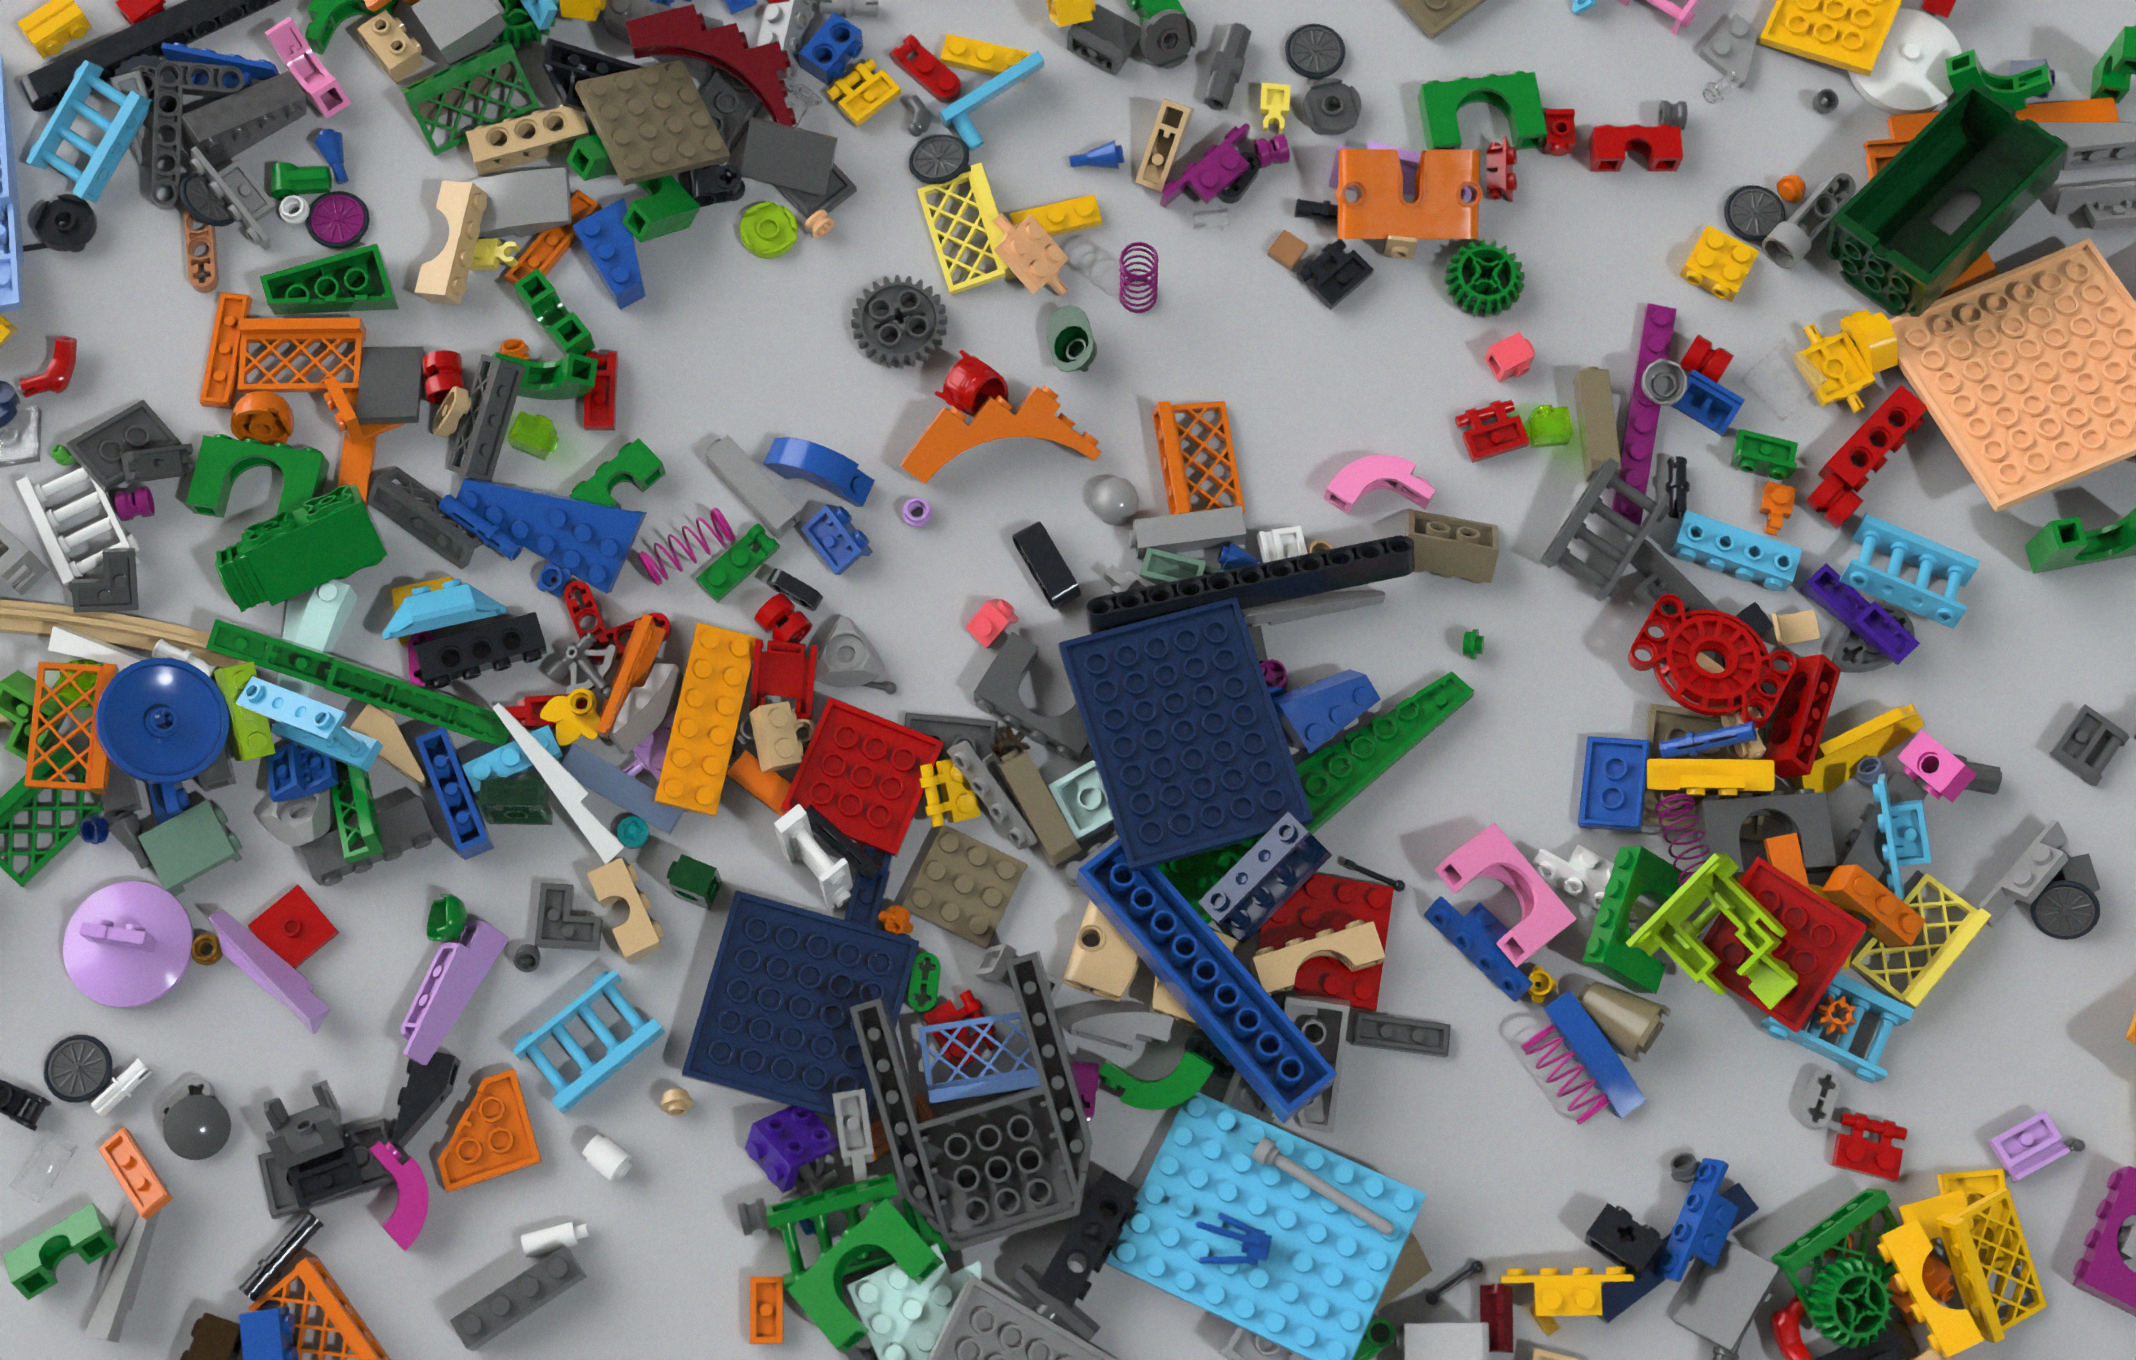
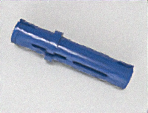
(490, 534)
(1742, 733)

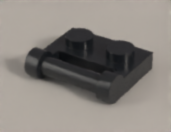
(327, 1179)

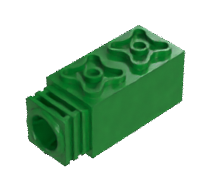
(301, 549)

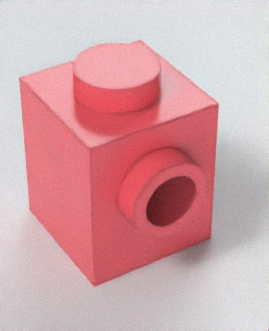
(1510, 357)

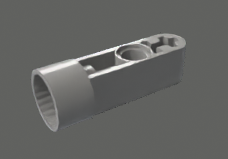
(1793, 237)

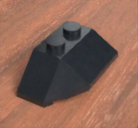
(569, 64)

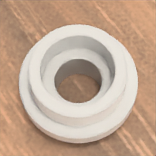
(292, 202)

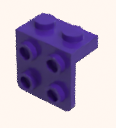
(787, 1142)

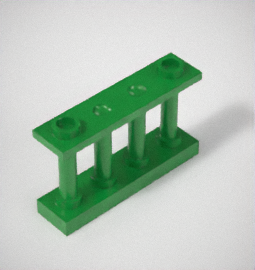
(817, 1208)

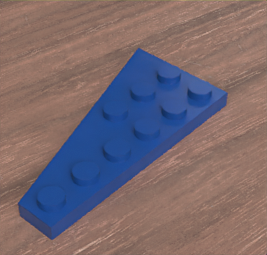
(565, 530)

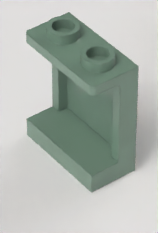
(190, 845)

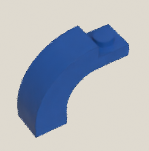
(819, 464)

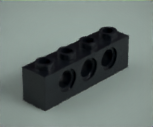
(524, 628)
(1108, 1193)

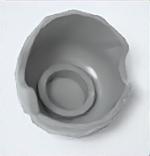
(1664, 382)
(1115, 501)

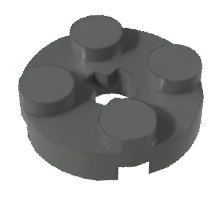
(1156, 29)
(1327, 121)

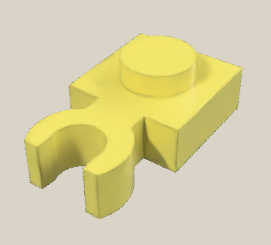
(1274, 104)
(491, 252)

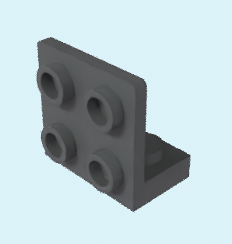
(1104, 40)

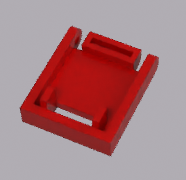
(784, 673)

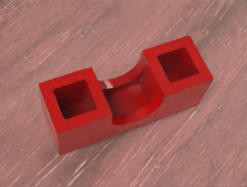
(1658, 144)

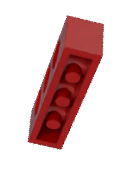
(1900, 407)
(1802, 716)

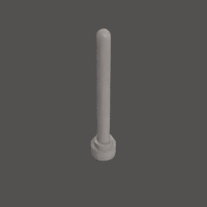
(1269, 1154)

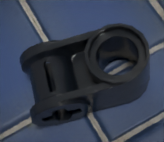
(713, 186)
(22, 1105)

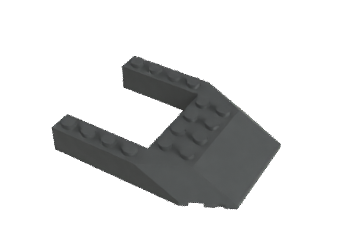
(997, 1161)

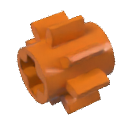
(1835, 1023)

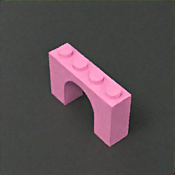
(1497, 857)

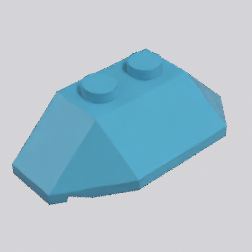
(441, 608)

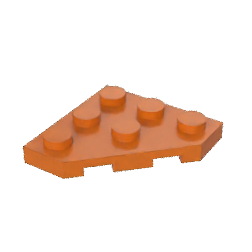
(491, 1136)

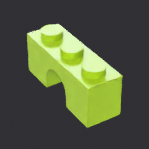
(250, 730)

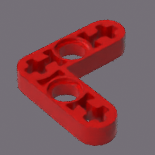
(599, 630)

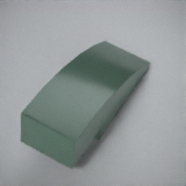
(1167, 567)

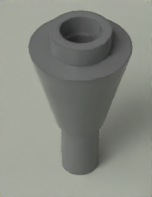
(126, 830)

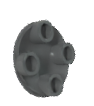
(196, 1127)

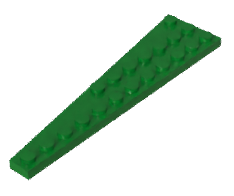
(1335, 777)

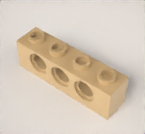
(520, 151)

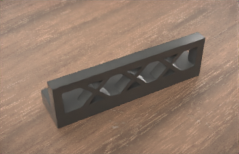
(488, 418)
(422, 518)

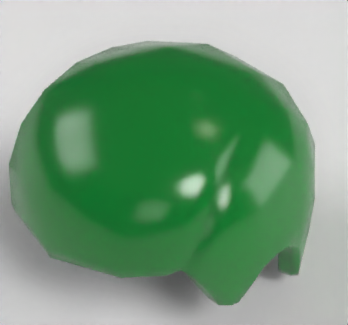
(446, 919)

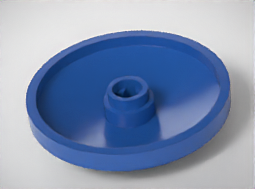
(162, 721)

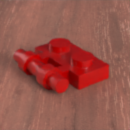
(1495, 438)
(947, 1013)
(1865, 1156)

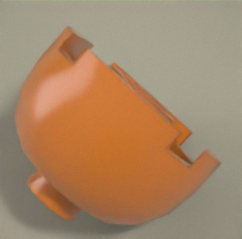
(262, 418)

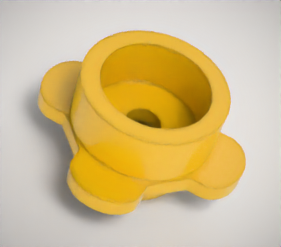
(1547, 984)

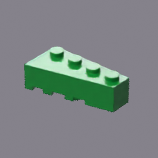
(332, 284)

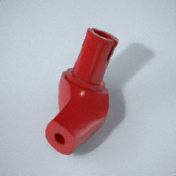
(58, 372)
(1787, 1333)

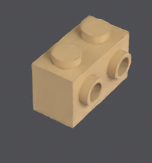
(391, 46)
(776, 736)

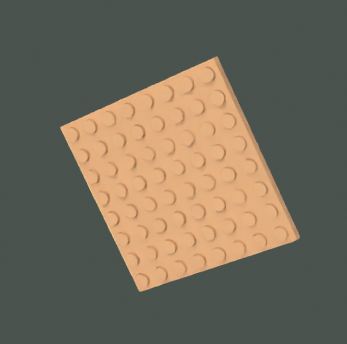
(2029, 373)

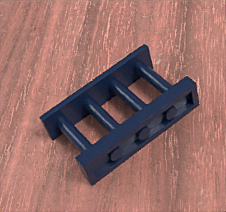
(1265, 878)

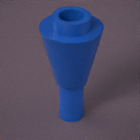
(331, 147)
(1104, 156)
(1235, 557)

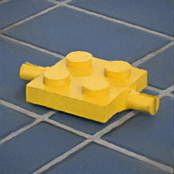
(1841, 365)

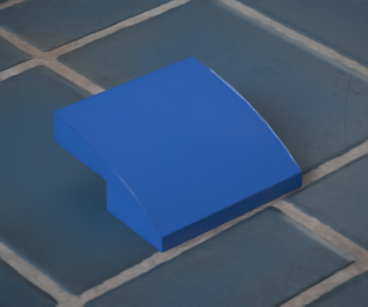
(299, 773)

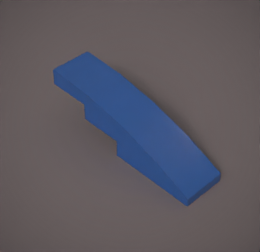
(1595, 1053)

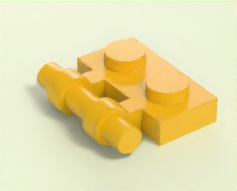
(869, 97)
(958, 797)

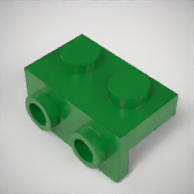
(1764, 454)

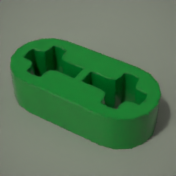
(916, 983)

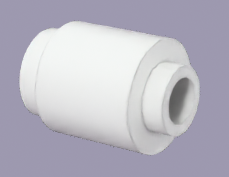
(607, 1157)

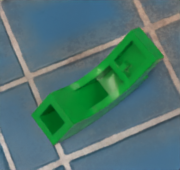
(329, 14)
(2009, 89)
(555, 380)
(1160, 1093)

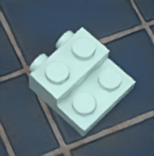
(1082, 801)

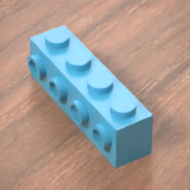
(1735, 551)

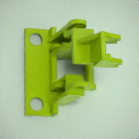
(1679, 936)

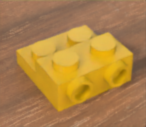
(1719, 263)

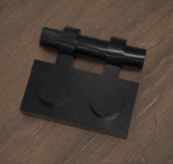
(1341, 279)

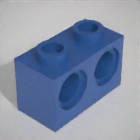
(825, 46)

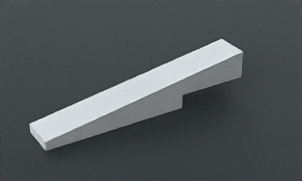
(77, 644)
(564, 786)

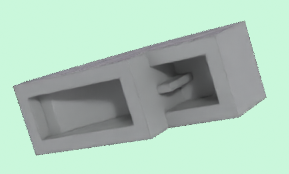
(646, 707)
(1124, 1027)

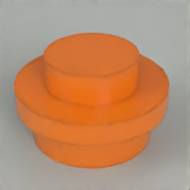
(1791, 188)

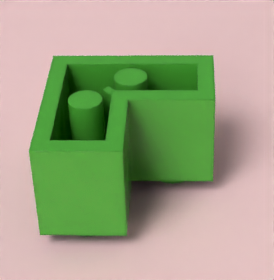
(17, 703)

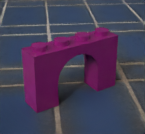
(2102, 1268)

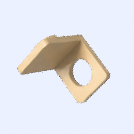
(1400, 247)
(1796, 627)

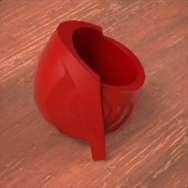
(971, 384)

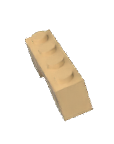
(446, 275)
(1355, 947)

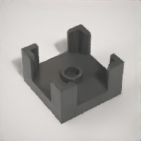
(306, 1132)

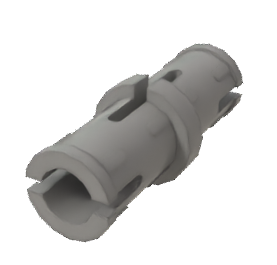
(850, 7)

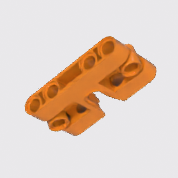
(1437, 202)

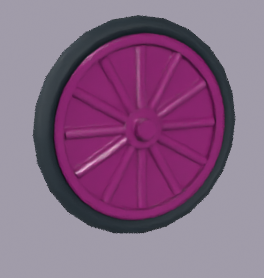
(338, 219)

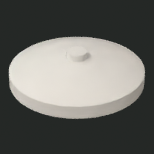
(1911, 66)

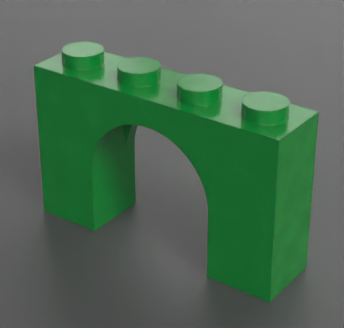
(1513, 94)
(661, 213)
(225, 459)
(2066, 544)
(1633, 874)
(821, 1286)

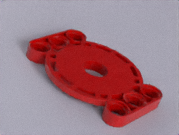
(1716, 631)

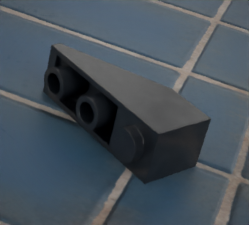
(423, 1095)

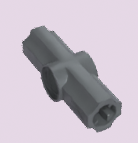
(1227, 67)
(1072, 1319)

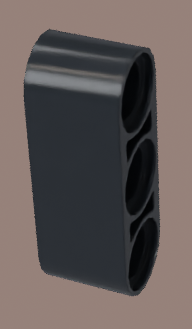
(1046, 565)

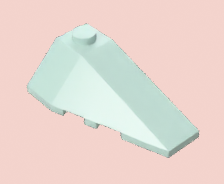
(316, 621)

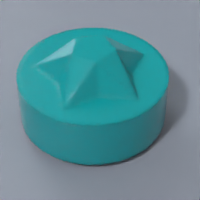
(633, 832)

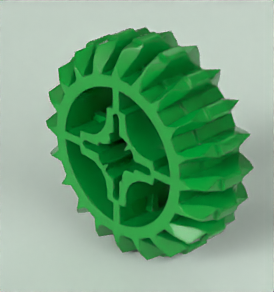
(520, 25)
(1487, 263)
(1838, 1317)

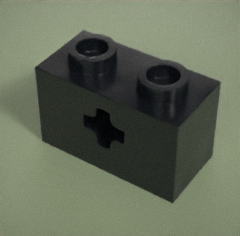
(1634, 1254)

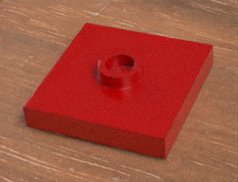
(294, 927)

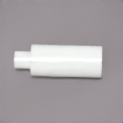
(553, 1238)

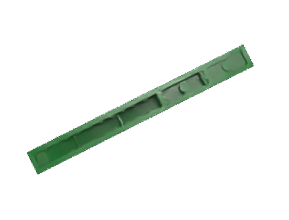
(358, 682)

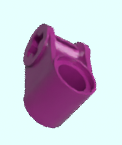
(1088, 1084)

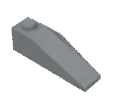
(1325, 1026)

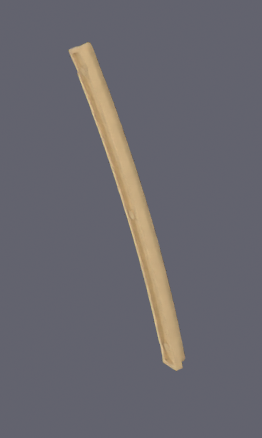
(113, 628)

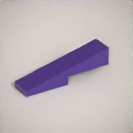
(1860, 616)

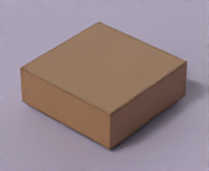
(1287, 250)

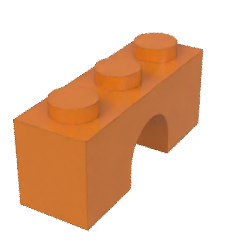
(1890, 917)

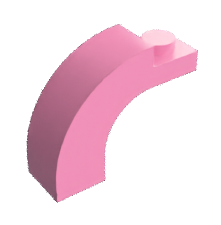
(306, 69)
(1377, 473)

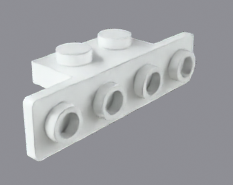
(1585, 879)

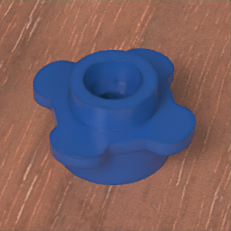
(545, 579)

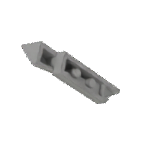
(2095, 143)
(1314, 605)
(122, 1274)

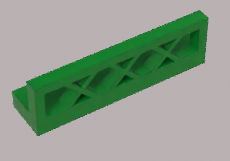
(364, 807)

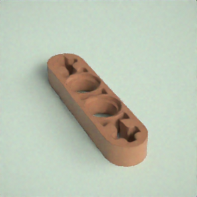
(210, 262)

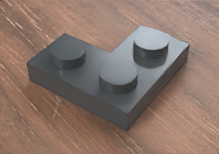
(113, 593)
(558, 927)

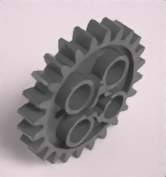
(891, 298)

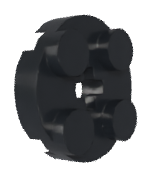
(67, 238)

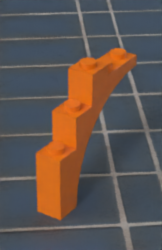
(1033, 418)

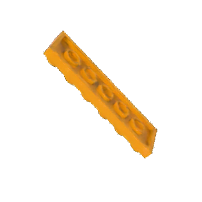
(705, 720)

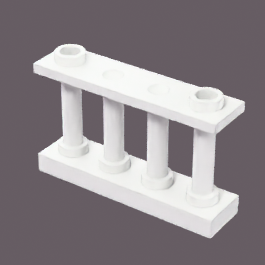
(48, 520)
(798, 842)

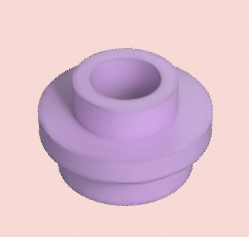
(916, 504)

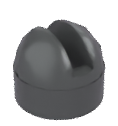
(1829, 105)
(527, 958)

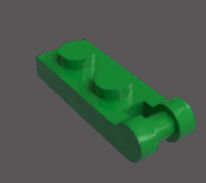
(737, 563)

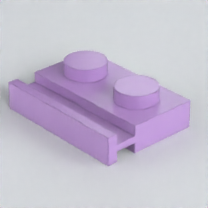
(2029, 1146)

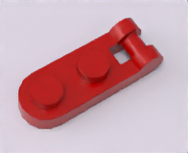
(927, 70)

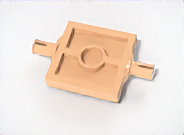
(1031, 254)

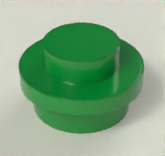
(1473, 644)

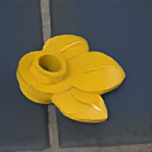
(569, 719)

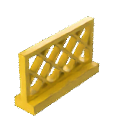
(1973, 1276)

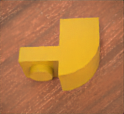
(1873, 339)

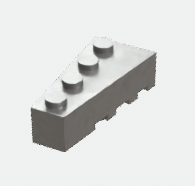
(624, 10)

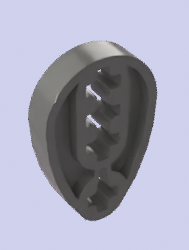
(1868, 657)

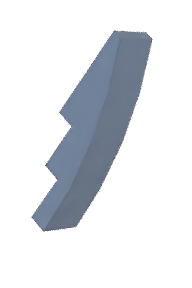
(620, 788)

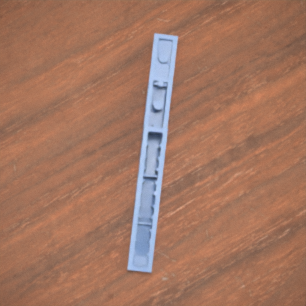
(10, 219)

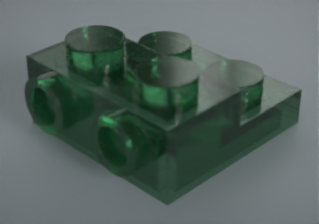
(515, 801)

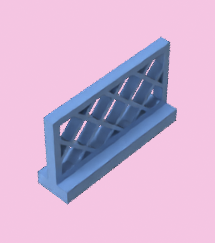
(982, 1085)

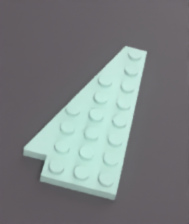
(905, 1315)

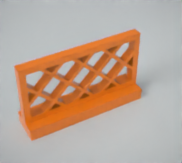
(299, 331)
(1172, 456)
(632, 670)
(98, 762)
(336, 1309)

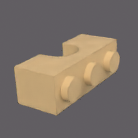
(616, 884)

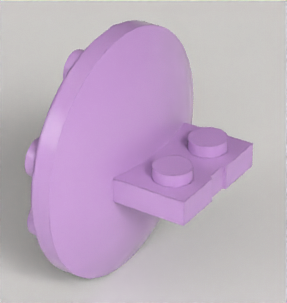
(128, 945)

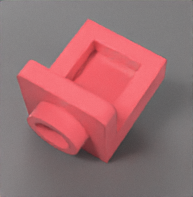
(992, 621)

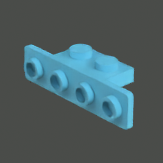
(1905, 834)

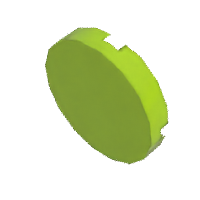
(768, 230)

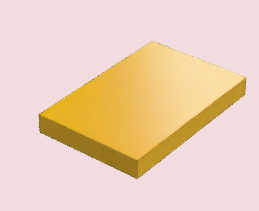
(1975, 1187)

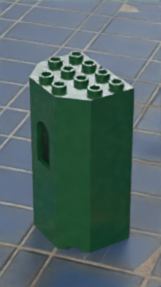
(1970, 145)

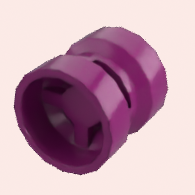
(1272, 150)
(134, 503)
(1272, 671)

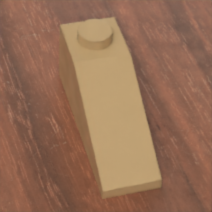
(1164, 144)
(395, 751)

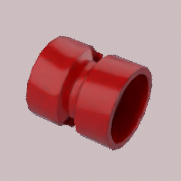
(1705, 359)
(442, 372)
(1834, 501)
(780, 618)

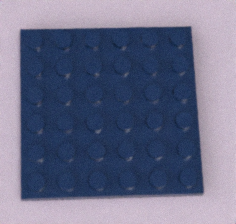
(782, 999)

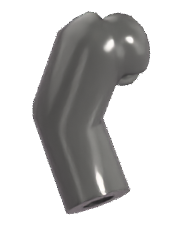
(921, 117)

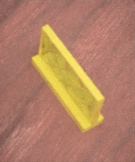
(988, 212)
(1941, 961)

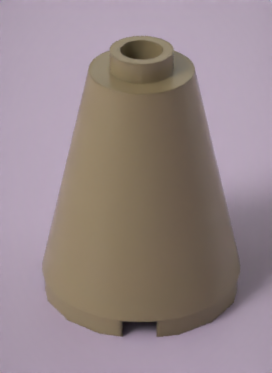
(1624, 1017)

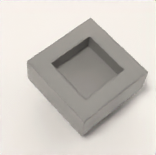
(2127, 1242)

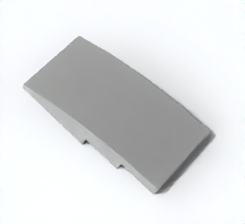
(525, 202)

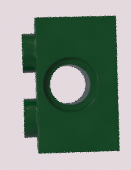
(694, 881)

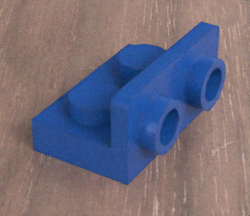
(836, 538)

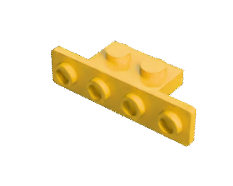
(1704, 775)
(1567, 1292)

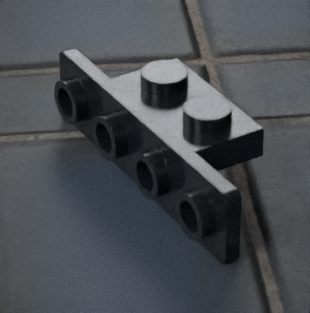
(1892, 1345)

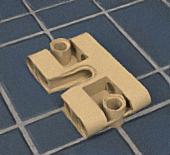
(1113, 965)

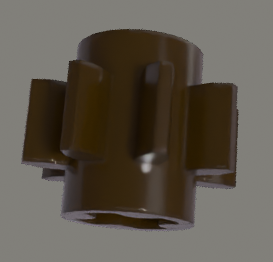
(1003, 741)

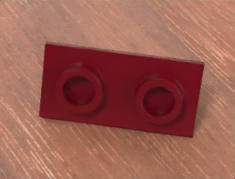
(1497, 1310)

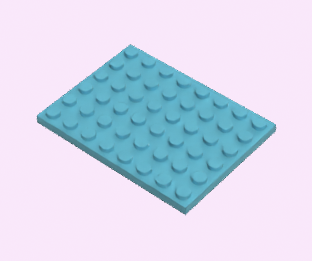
(1321, 1261)

